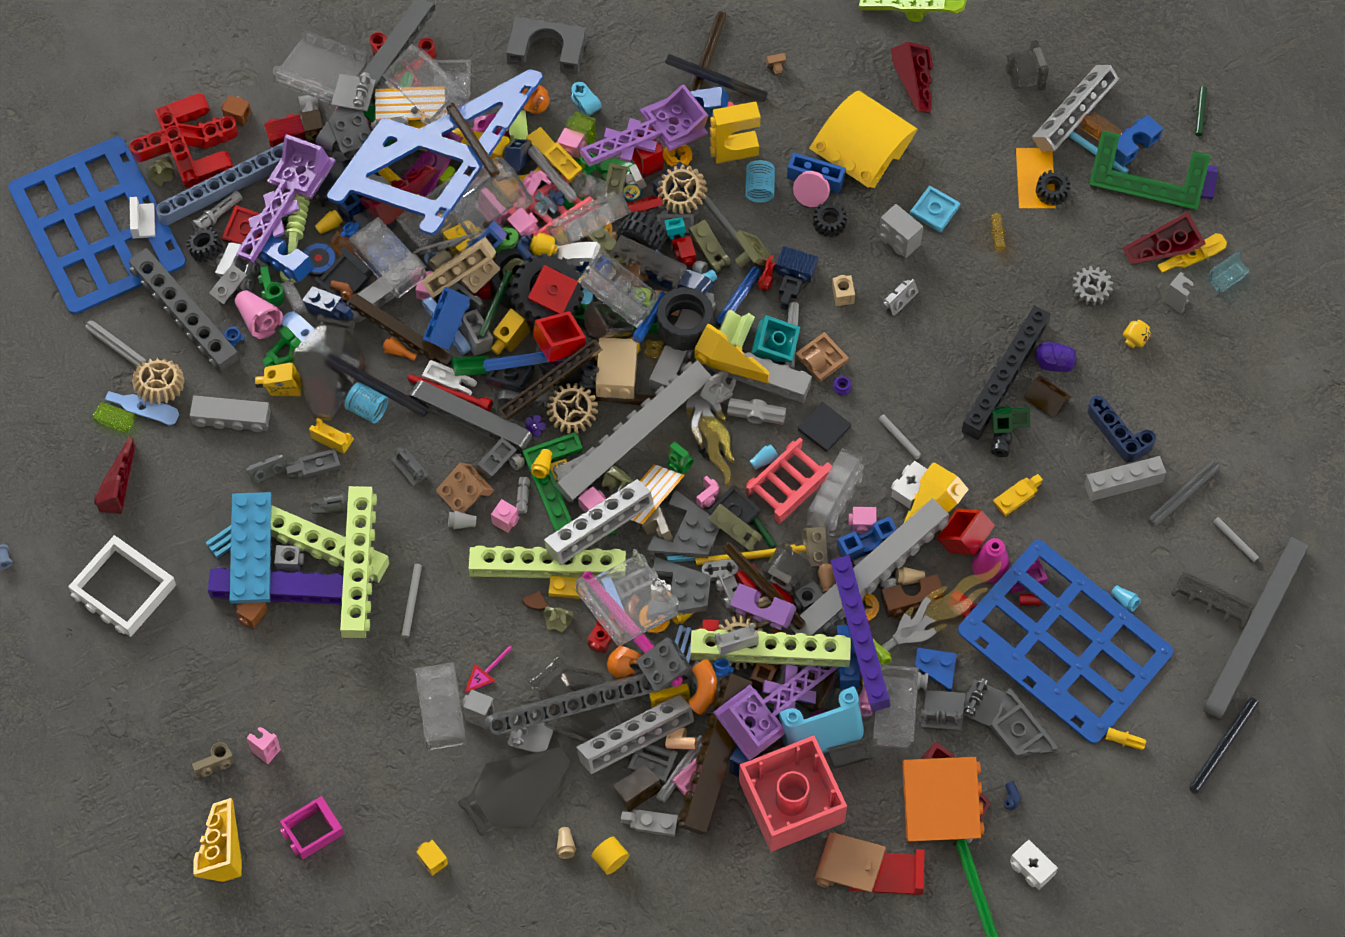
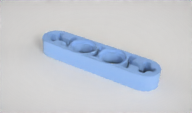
(460, 342)

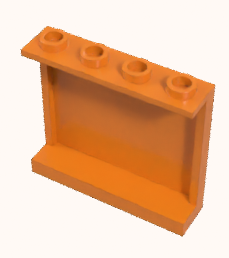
(942, 799)

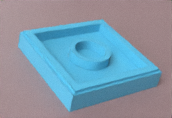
(935, 209)

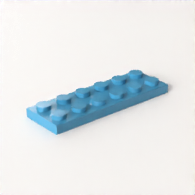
(250, 548)

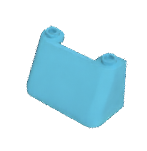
(829, 728)

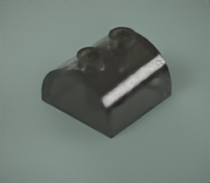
(604, 322)

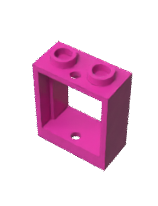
(302, 814)

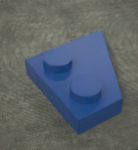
(938, 665)

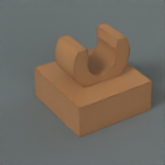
(776, 61)

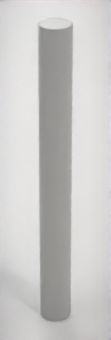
(411, 600)

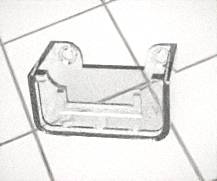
(424, 84)
(490, 198)

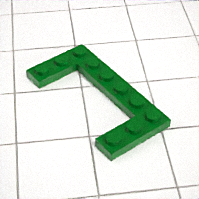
(1185, 196)
(549, 494)

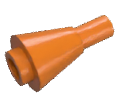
(394, 347)

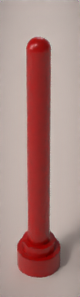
(484, 403)

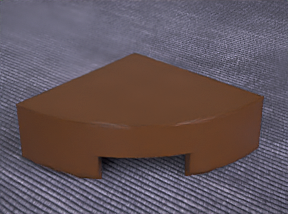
(535, 601)

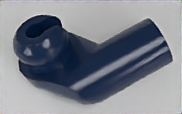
(523, 247)
(1014, 796)

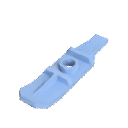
(297, 325)
(131, 403)

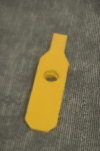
(1213, 245)

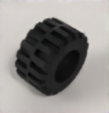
(643, 230)

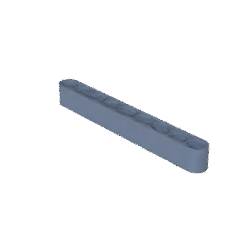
(223, 186)

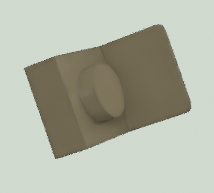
(657, 523)

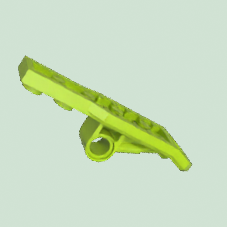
(915, 8)

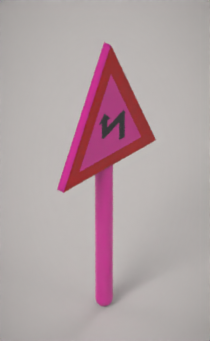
(481, 678)

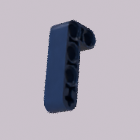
(690, 279)
(1099, 411)

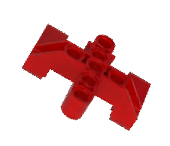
(170, 121)

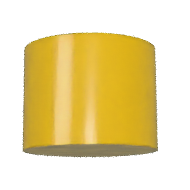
(610, 855)

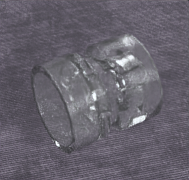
(587, 185)

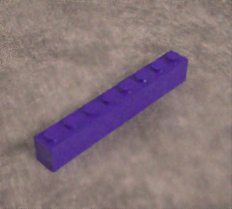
(288, 587)
(860, 633)

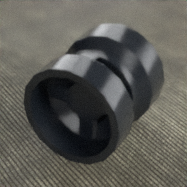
(1001, 444)

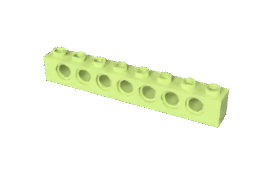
(325, 539)
(537, 568)
(358, 626)
(779, 654)

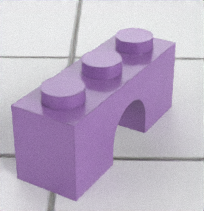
(778, 613)

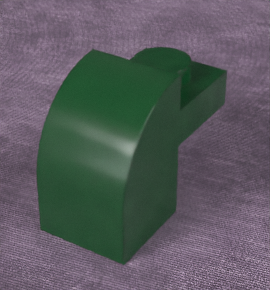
(1007, 418)

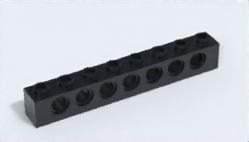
(1006, 372)

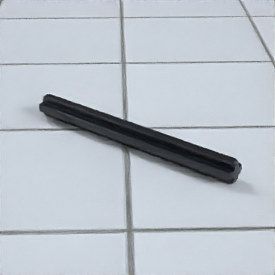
(716, 77)
(377, 385)
(1223, 745)

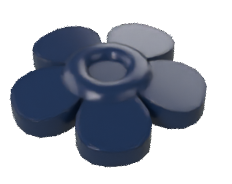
(556, 198)

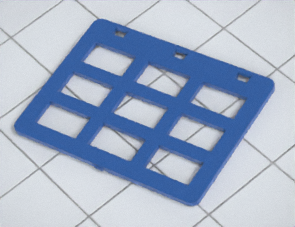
(131, 184)
(1047, 691)

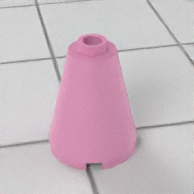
(258, 314)

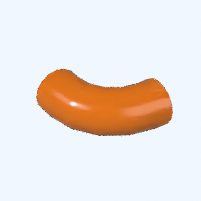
(706, 687)

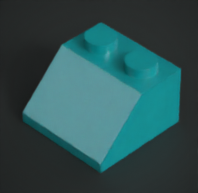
(775, 340)

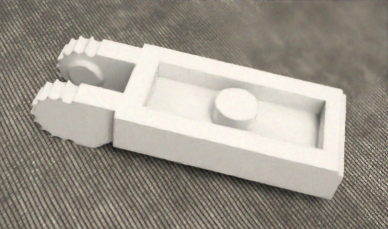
(445, 376)

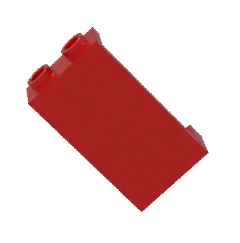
(900, 874)

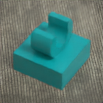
(674, 227)

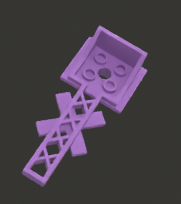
(674, 121)
(297, 158)
(751, 706)

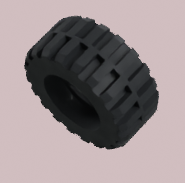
(528, 272)

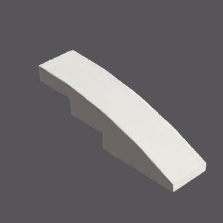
(578, 252)

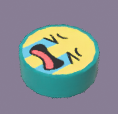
(631, 192)

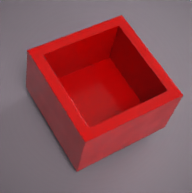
(647, 161)
(558, 336)
(965, 531)

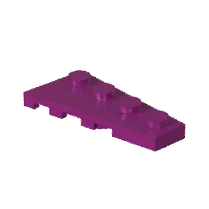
(435, 160)

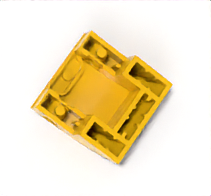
(863, 138)

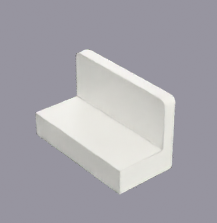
(142, 219)

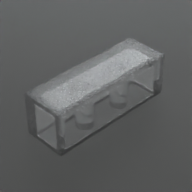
(294, 297)

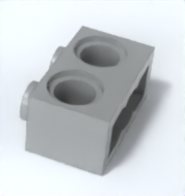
(477, 707)

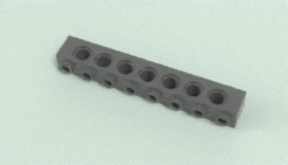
(146, 261)

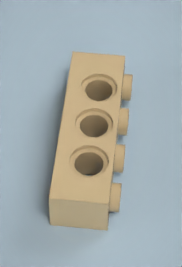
(459, 267)

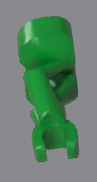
(288, 338)

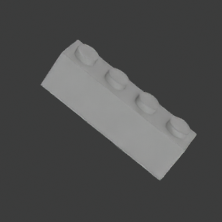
(230, 413)
(1125, 478)

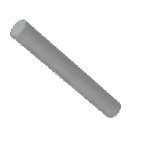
(899, 436)
(1236, 540)

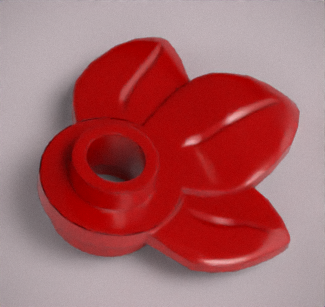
(766, 278)

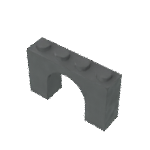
(527, 31)

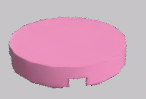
(811, 189)

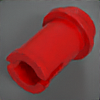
(1029, 599)

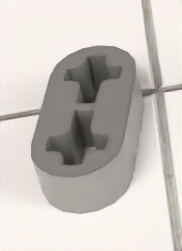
(719, 567)

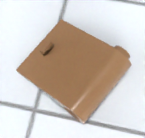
(846, 863)

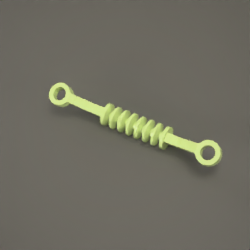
(296, 227)

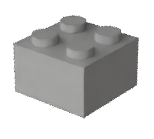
(900, 231)

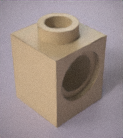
(843, 297)

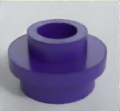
(842, 380)

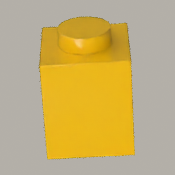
(431, 857)

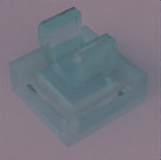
(544, 204)

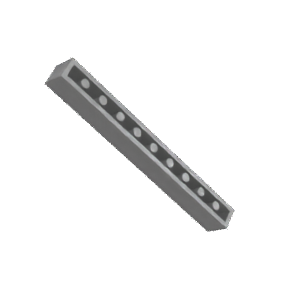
(634, 430)
(877, 566)

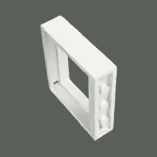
(130, 627)

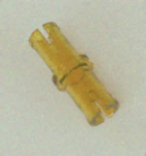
(997, 232)

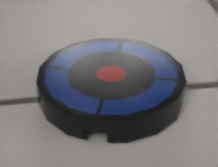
(322, 257)

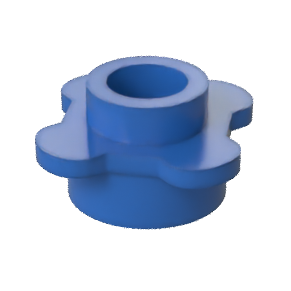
(350, 229)
(233, 331)
(722, 667)

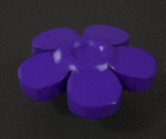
(535, 426)

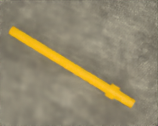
(748, 555)

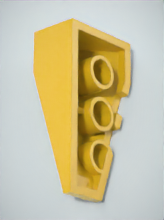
(941, 486)
(220, 848)

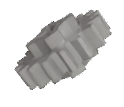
(1093, 283)

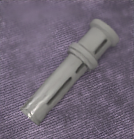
(210, 216)

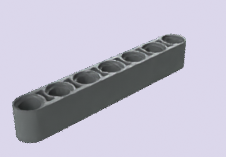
(470, 415)

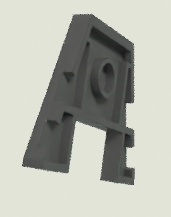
(695, 534)
(688, 585)

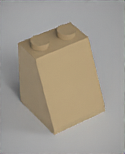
(616, 368)

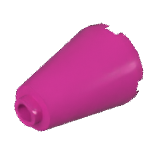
(988, 557)

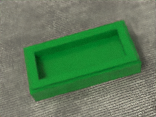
(469, 365)

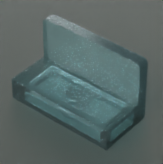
(1228, 272)

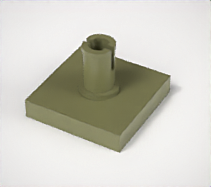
(753, 250)

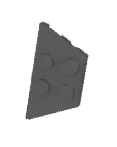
(1020, 729)

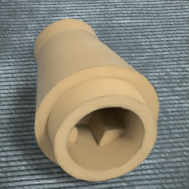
(908, 576)
(565, 845)

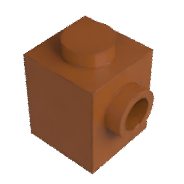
(236, 108)
(251, 613)

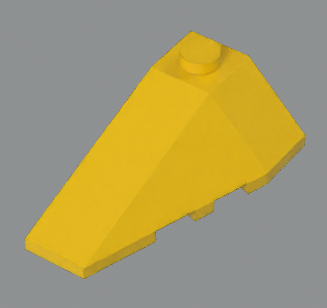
(719, 354)

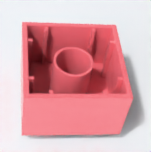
(792, 793)

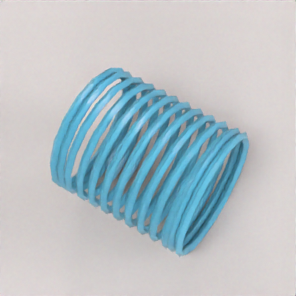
(760, 186)
(365, 404)

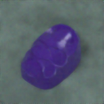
(1055, 357)

